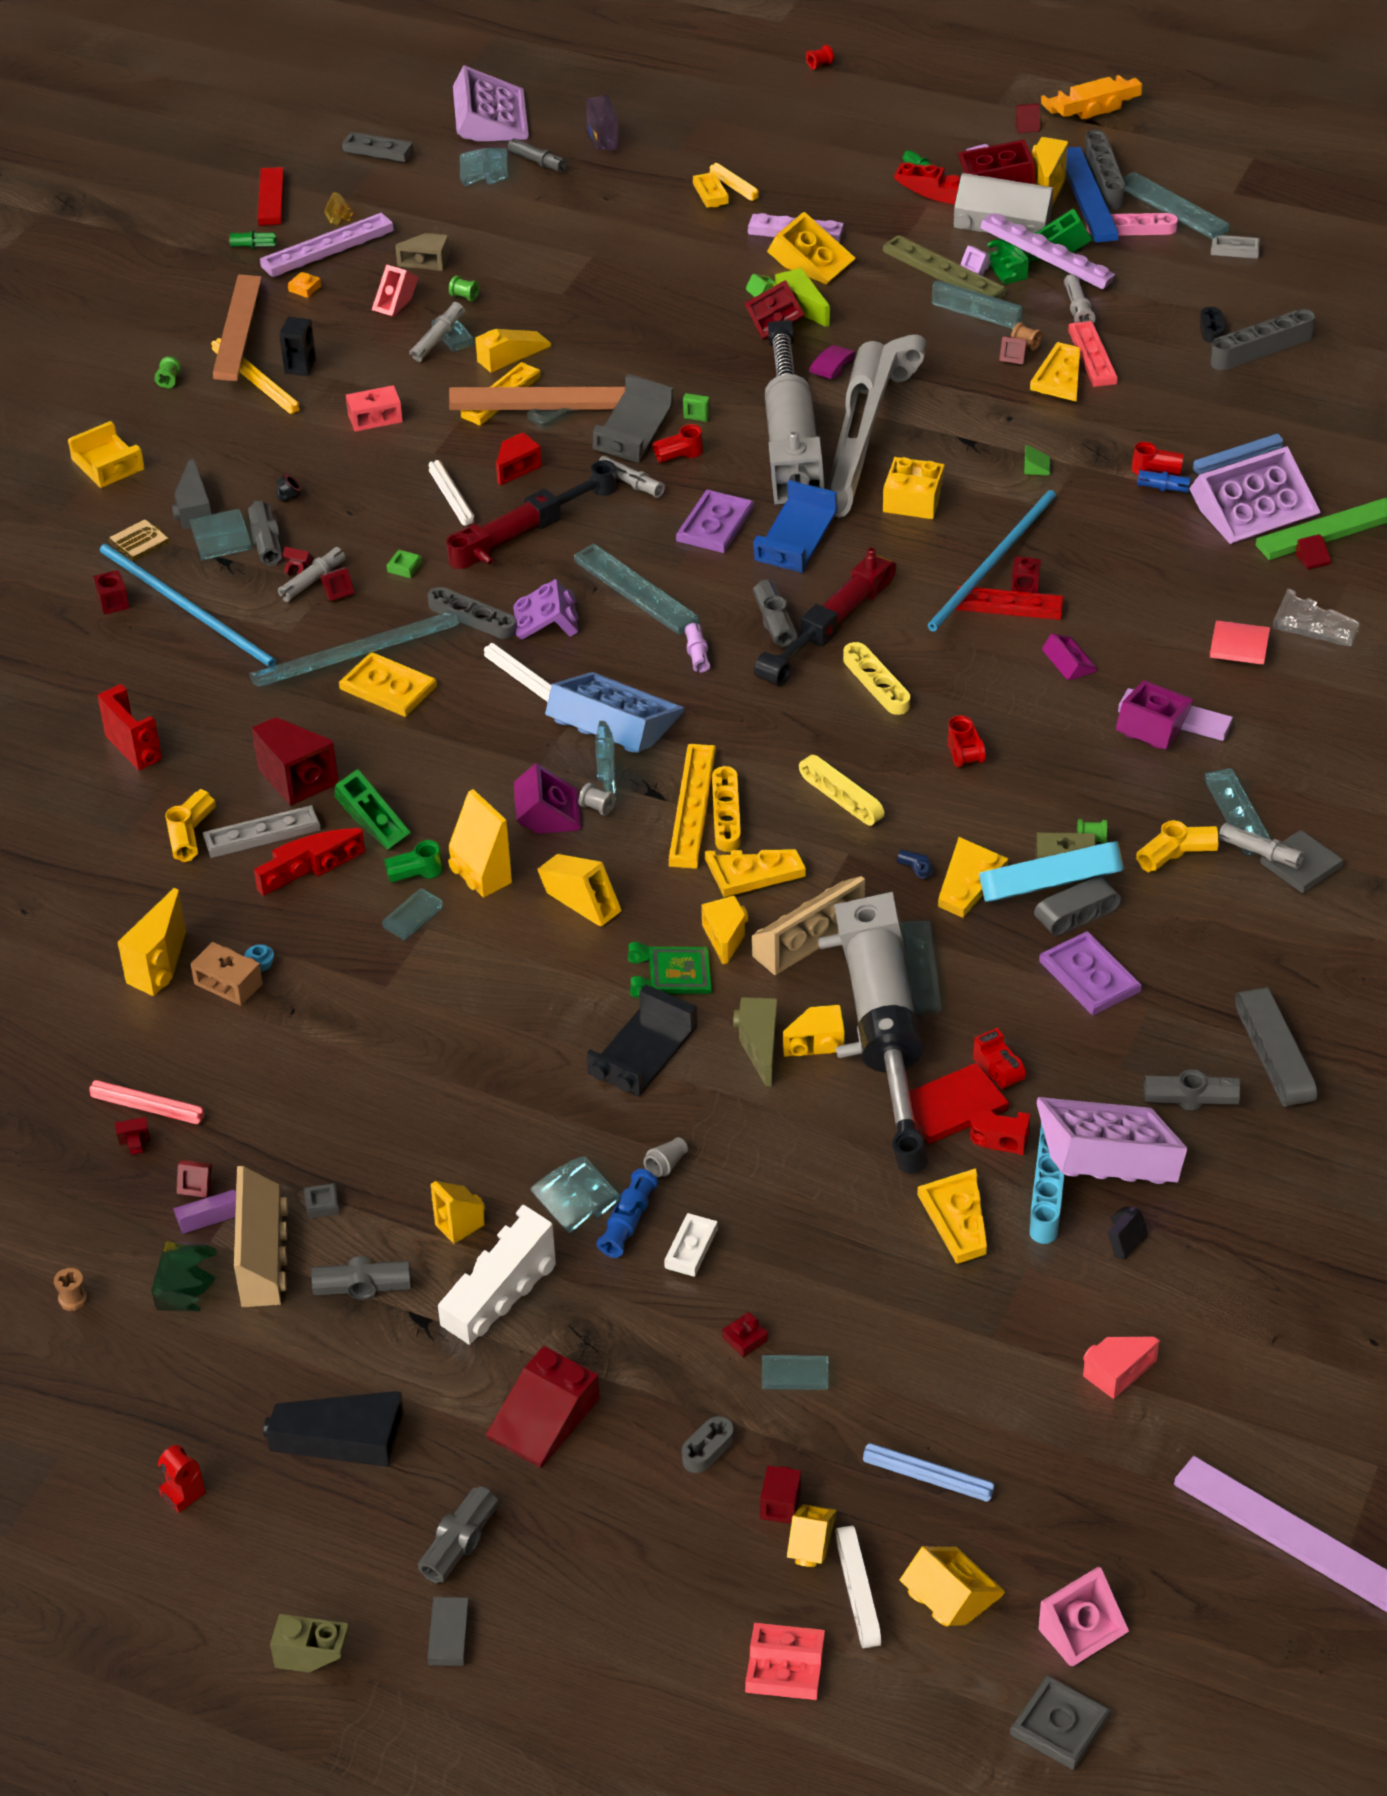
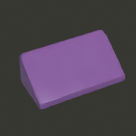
(206, 1211)

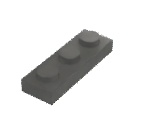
(377, 146)

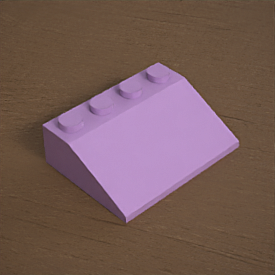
(488, 107)
(1254, 495)
(1110, 1141)

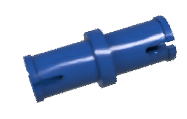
(1163, 481)

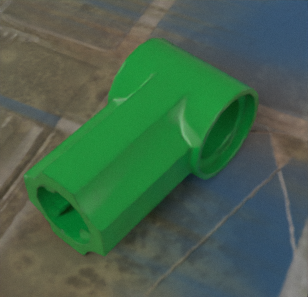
(423, 861)

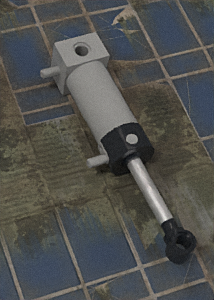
(884, 1009)

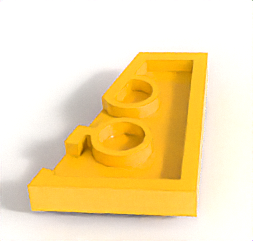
(749, 872)
(962, 882)
(956, 1213)

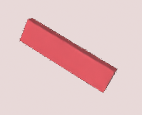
(1093, 354)

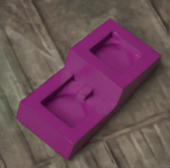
(831, 361)

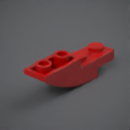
(929, 181)
(311, 853)

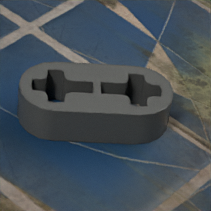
(711, 1447)

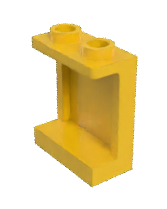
(105, 455)

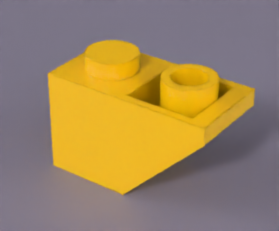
(814, 1032)

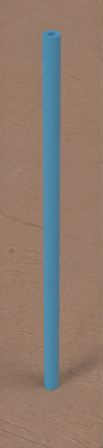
(991, 561)
(187, 605)

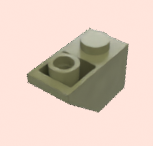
(306, 1642)

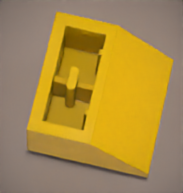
(913, 487)

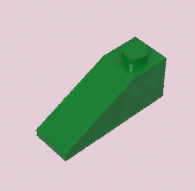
(1066, 231)
(370, 810)

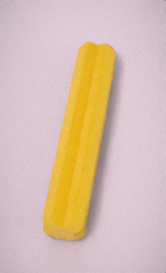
(735, 182)

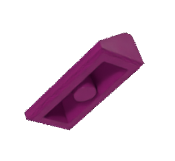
(1068, 656)

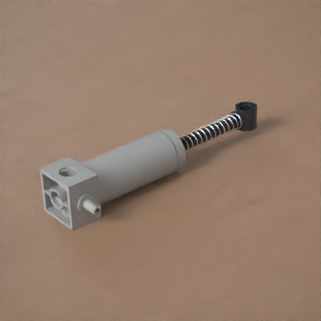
(790, 420)

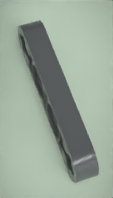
(497, 624)

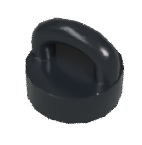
(288, 486)

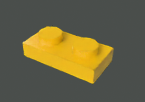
(710, 189)

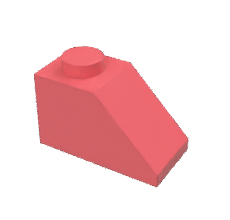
(394, 290)
(1119, 1362)

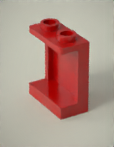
(133, 738)

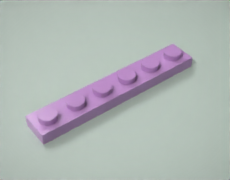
(326, 244)
(1048, 251)

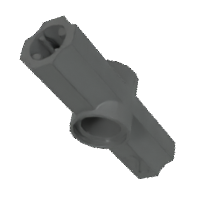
(265, 533)
(774, 613)
(1191, 1089)
(361, 1278)
(458, 1534)

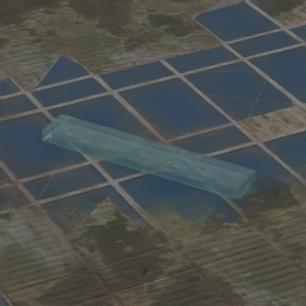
(1171, 203)
(635, 588)

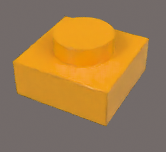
(304, 284)

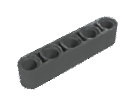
(1104, 168)
(1262, 339)
(1275, 1047)

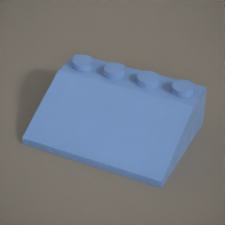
(631, 714)

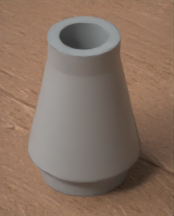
(664, 1157)

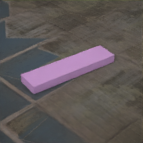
(1202, 721)

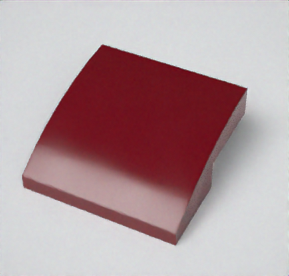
(774, 305)

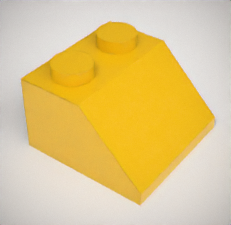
(950, 1585)

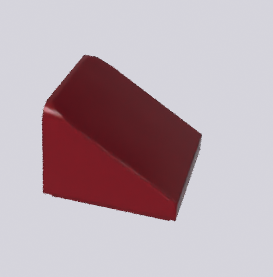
(1027, 118)
(1312, 552)

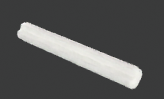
(451, 493)
(518, 670)

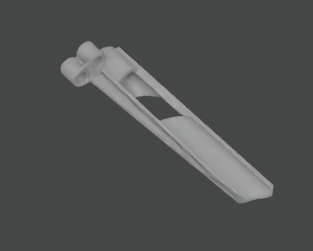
(870, 375)

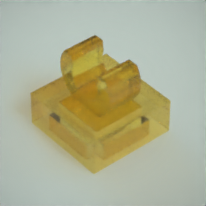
(337, 209)

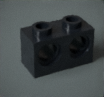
(297, 346)

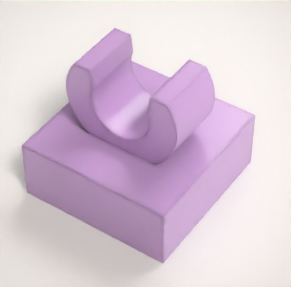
(976, 260)

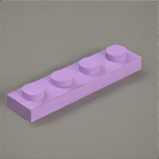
(769, 225)

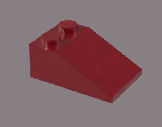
(1001, 161)
(544, 1406)

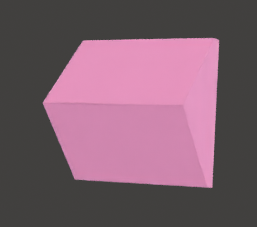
(1082, 1617)

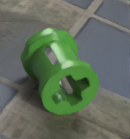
(464, 288)
(169, 375)
(1096, 828)

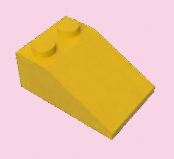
(1050, 163)
(810, 247)
(481, 846)
(154, 945)

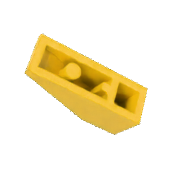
(505, 346)

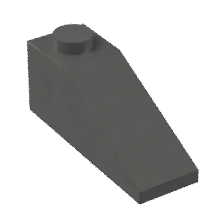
(190, 497)

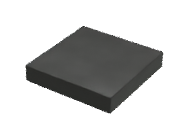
(1317, 863)
(1060, 1722)

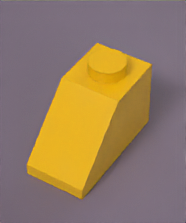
(724, 925)
(456, 1210)
(810, 1534)

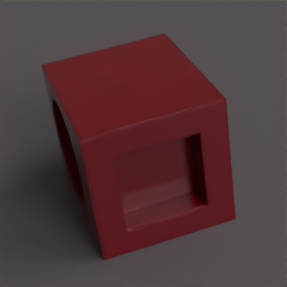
(1026, 574)
(111, 592)
(780, 1494)

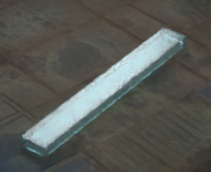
(353, 649)

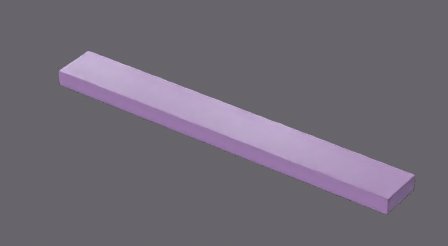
(1285, 1531)

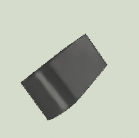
(1077, 906)

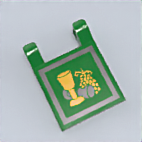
(672, 969)

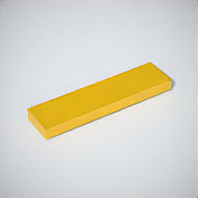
(520, 376)

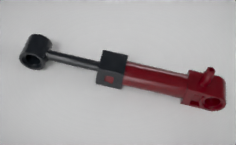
(539, 510)
(821, 622)

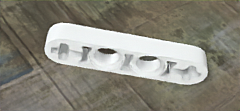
(858, 1587)

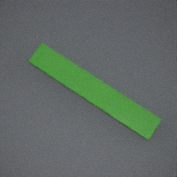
(1330, 528)

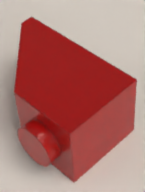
(517, 457)

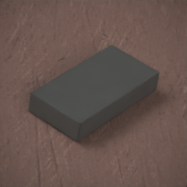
(448, 1631)

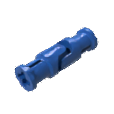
(627, 1213)

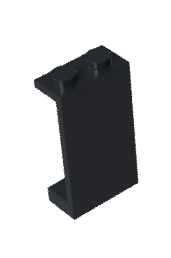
(645, 1042)

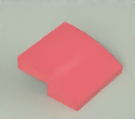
(1239, 642)
(785, 1661)

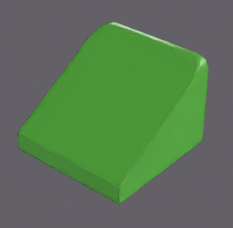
(759, 284)
(1036, 462)

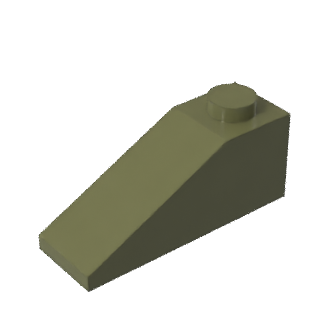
(758, 1033)

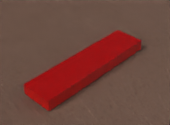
(270, 196)
(1013, 603)

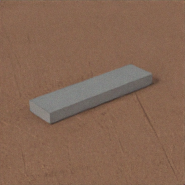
(261, 831)

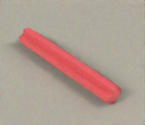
(147, 1102)

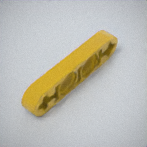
(728, 808)

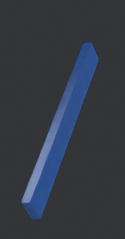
(1089, 197)

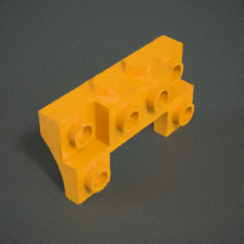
(1094, 97)

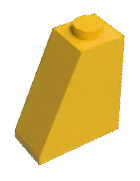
(581, 886)

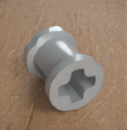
(597, 799)

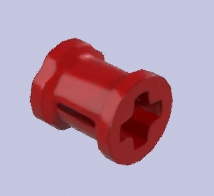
(819, 57)

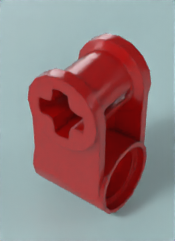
(964, 741)

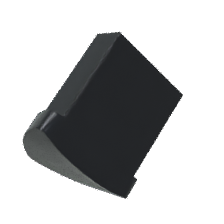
(1127, 1231)

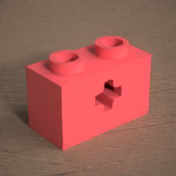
(374, 408)

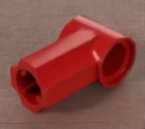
(686, 443)
(1149, 458)

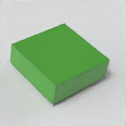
(696, 407)
(404, 563)

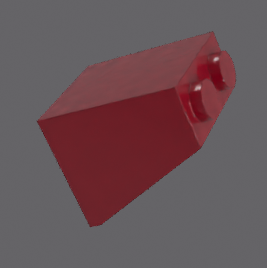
(294, 759)

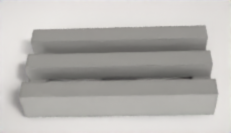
(1235, 246)

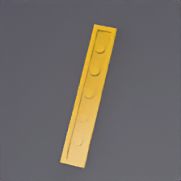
(692, 806)

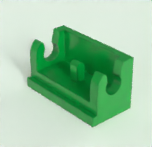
(1008, 262)

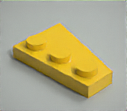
(1059, 373)

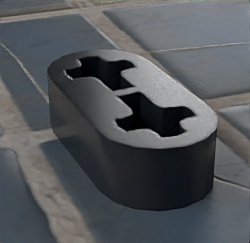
(1211, 324)

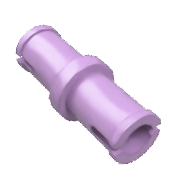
(697, 647)

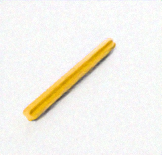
(264, 383)

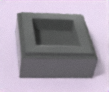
(321, 1200)

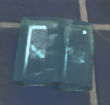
(484, 163)
(220, 534)
(606, 757)
(575, 1193)

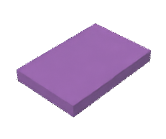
(715, 521)
(1090, 973)

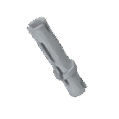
(443, 324)
(639, 480)
(311, 574)
(1271, 849)

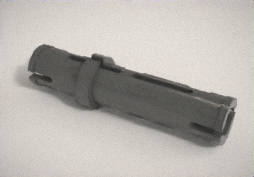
(544, 158)

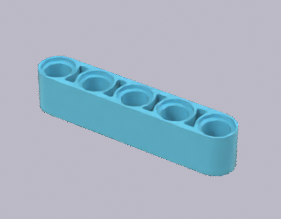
(1051, 871)
(1046, 1196)

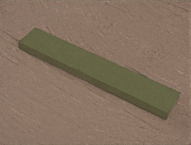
(941, 267)

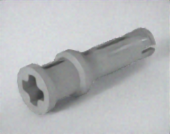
(1080, 306)

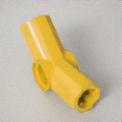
(182, 821)
(1174, 842)

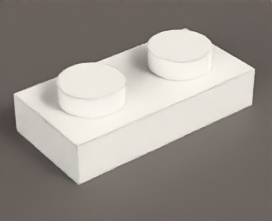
(691, 1244)

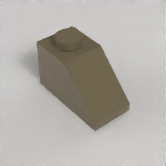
(423, 252)

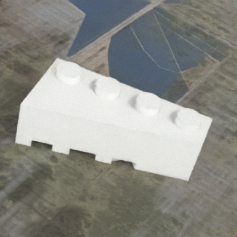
(500, 1277)

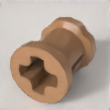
(1034, 336)
(69, 1284)

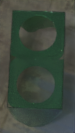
(179, 1278)

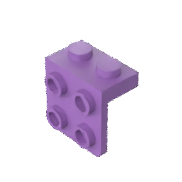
(543, 607)

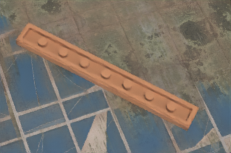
(237, 328)
(534, 398)

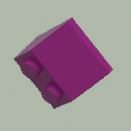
(1153, 714)
(546, 802)

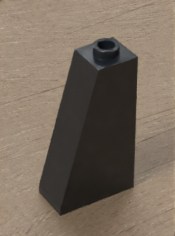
(338, 1427)

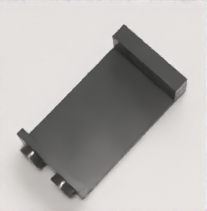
(634, 419)

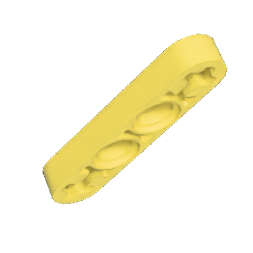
(881, 676)
(841, 790)

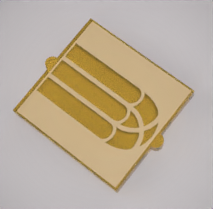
(138, 540)

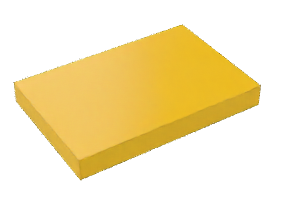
(388, 684)

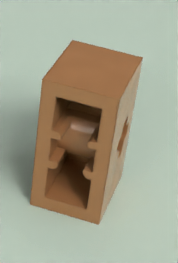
(227, 973)

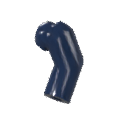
(918, 862)

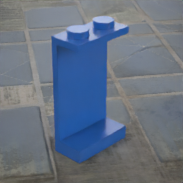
(797, 527)

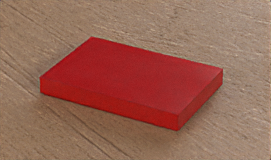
(950, 1101)

